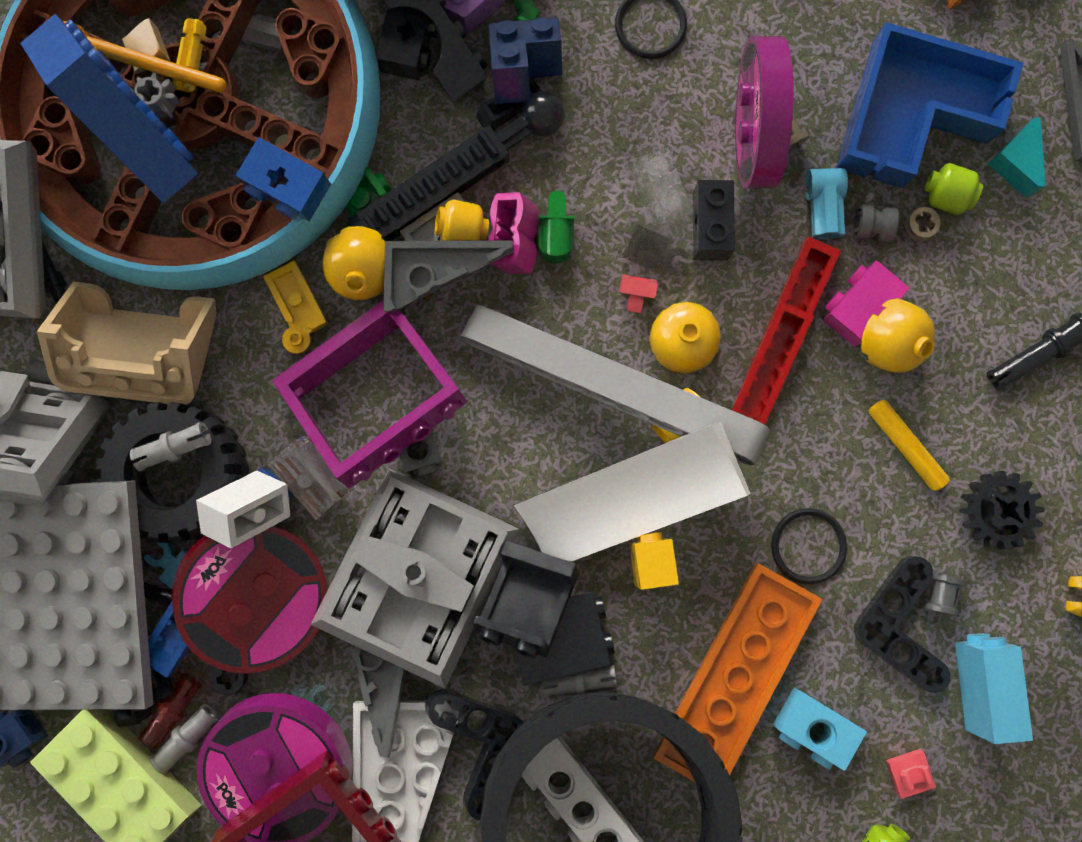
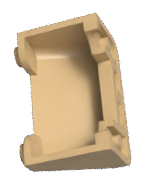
(125, 352)

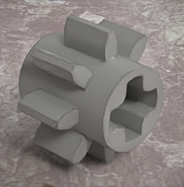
(157, 95)

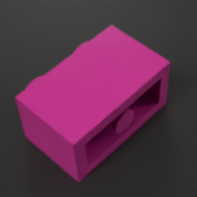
(869, 290)

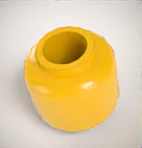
(461, 222)

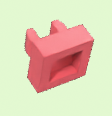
(637, 289)
(910, 773)

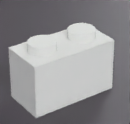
(243, 509)

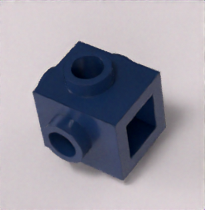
(18, 735)

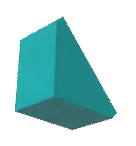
(1023, 159)

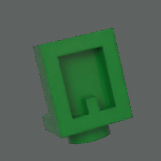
(369, 190)

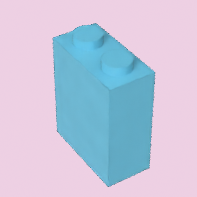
(993, 689)

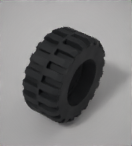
(219, 461)

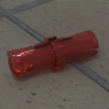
(170, 711)

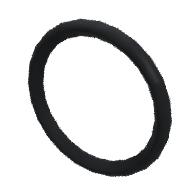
(651, 54)
(842, 543)

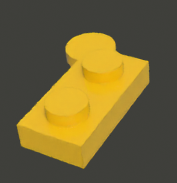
(296, 305)

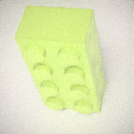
(111, 781)

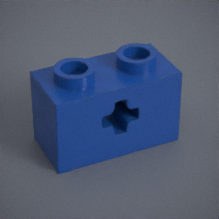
(269, 165)

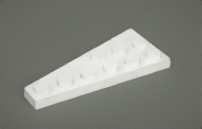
(406, 781)

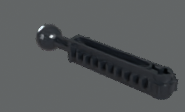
(459, 168)

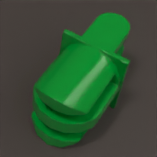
(556, 230)

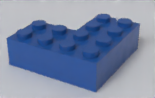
(917, 85)
(108, 106)

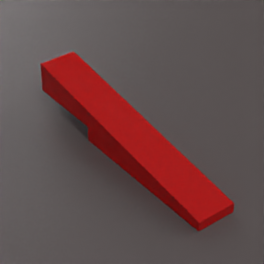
(785, 329)

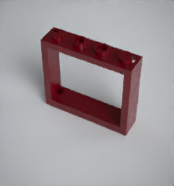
(336, 781)

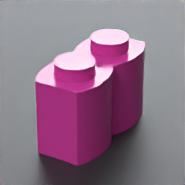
(515, 220)

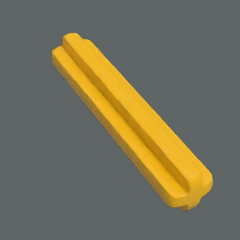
(909, 445)

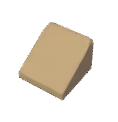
(147, 40)

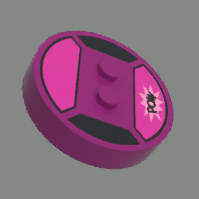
(764, 112)
(261, 747)

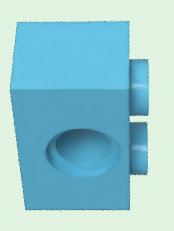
(839, 738)

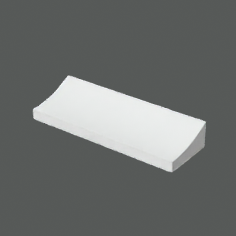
(636, 495)

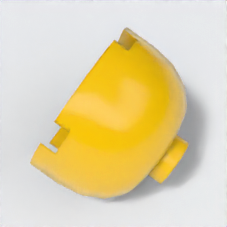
(355, 263)
(685, 337)
(898, 337)

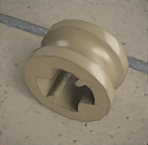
(933, 221)

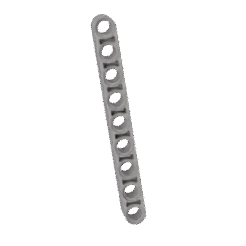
(610, 381)

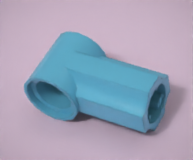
(826, 198)

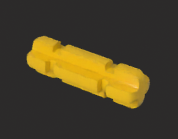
(190, 50)

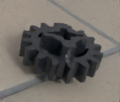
(985, 510)

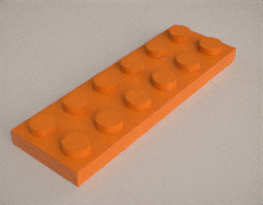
(743, 666)

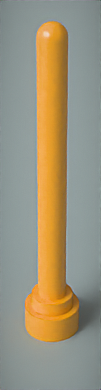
(157, 65)

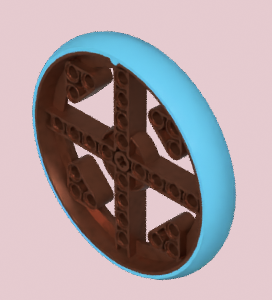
(267, 237)

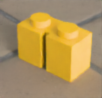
(653, 561)

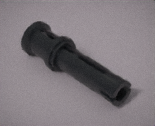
(1053, 344)

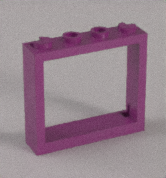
(338, 353)

